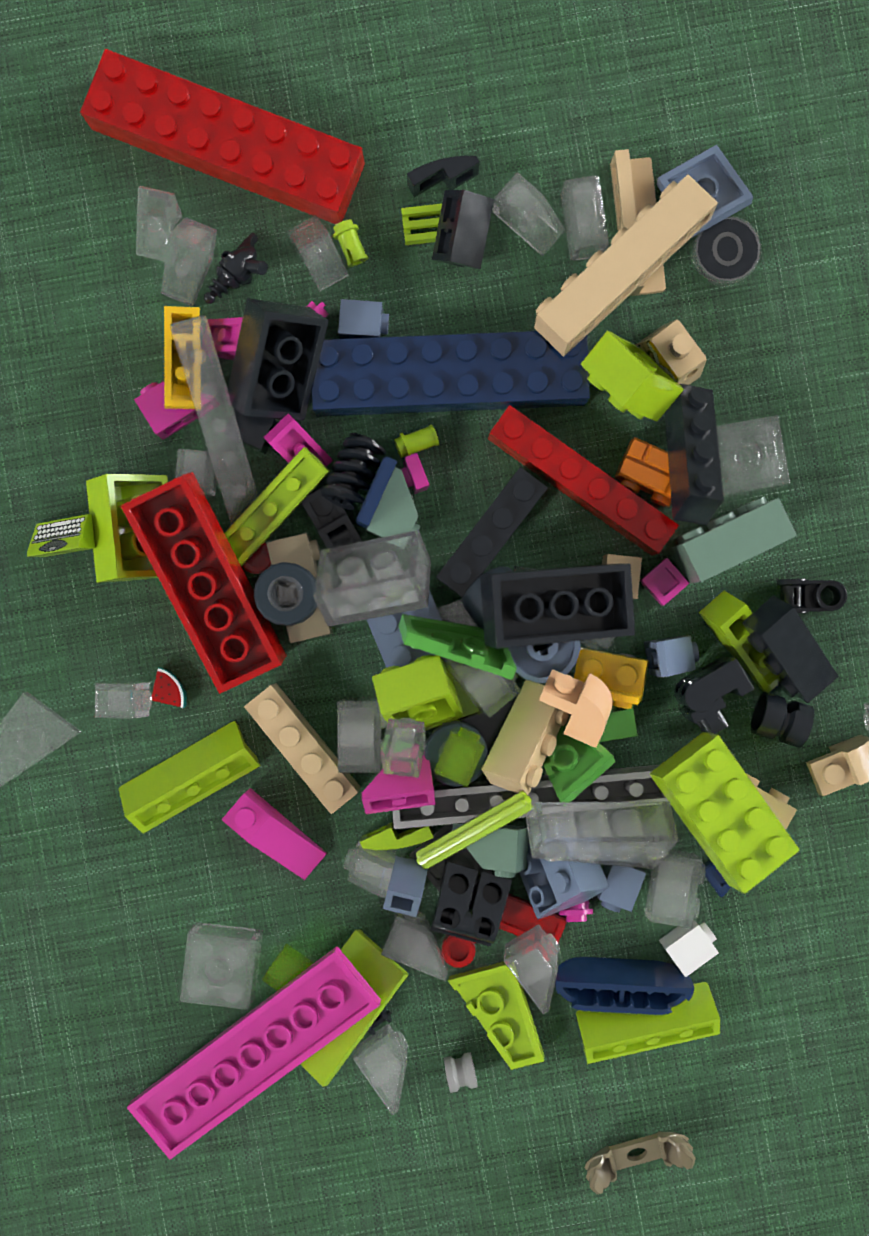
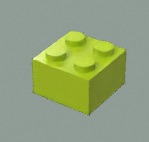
(630, 377)
(418, 692)

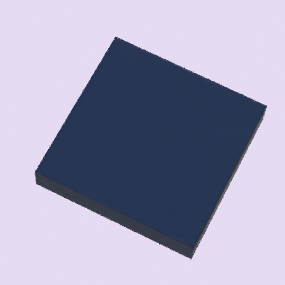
(375, 492)

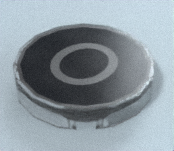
(727, 251)

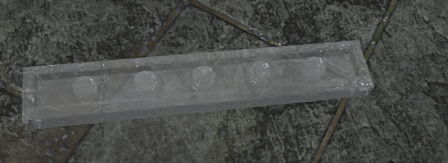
(215, 414)

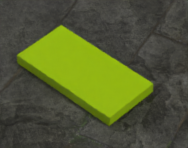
(384, 978)

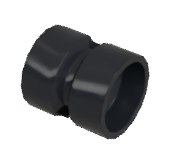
(788, 721)

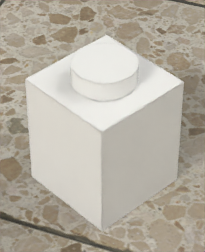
(690, 946)

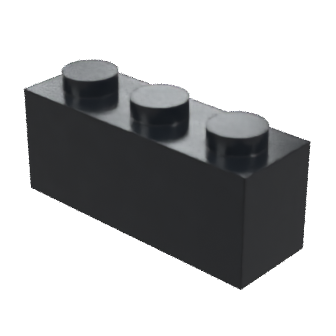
(789, 649)

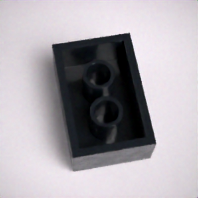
(276, 359)

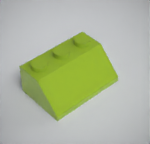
(117, 549)

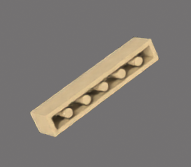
(625, 264)

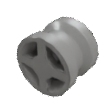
(460, 1072)

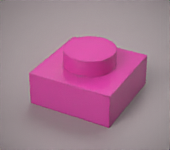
(414, 473)
(664, 582)

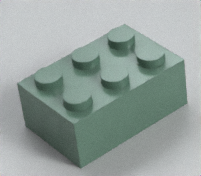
(732, 539)

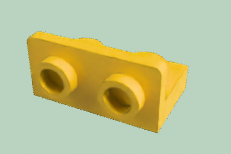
(621, 674)

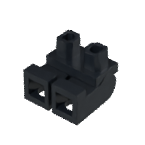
(703, 692)
(467, 921)

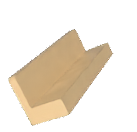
(632, 192)

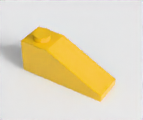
(175, 384)

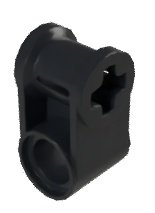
(805, 594)

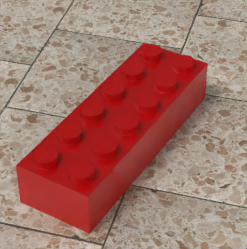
(204, 582)

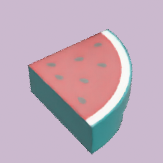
(168, 689)

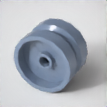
(537, 664)

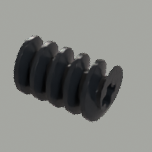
(351, 470)

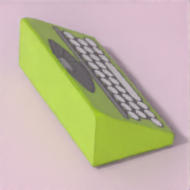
(62, 536)

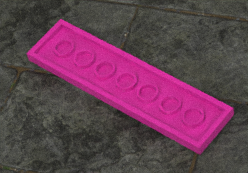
(254, 1052)

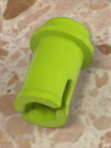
(350, 243)
(416, 441)

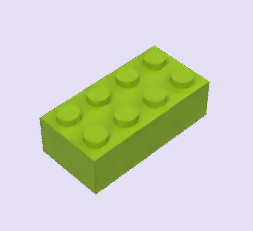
(724, 811)

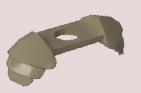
(666, 1145)

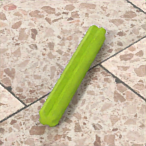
(474, 830)

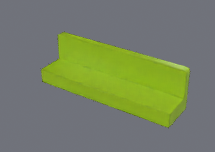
(187, 778)
(621, 1034)

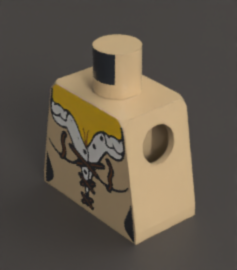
(675, 352)

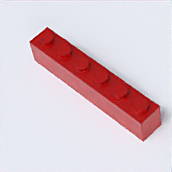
(582, 481)

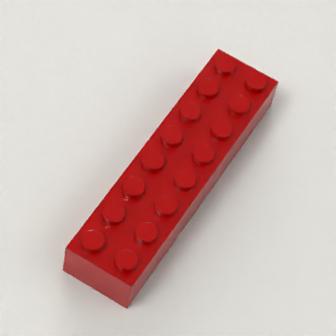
(223, 137)

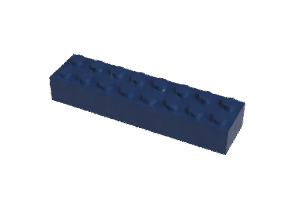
(447, 374)

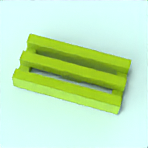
(417, 212)

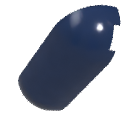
(622, 985)

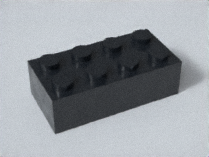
(557, 605)

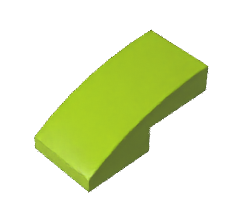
(387, 837)

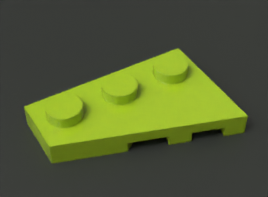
(503, 1011)

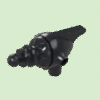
(236, 269)

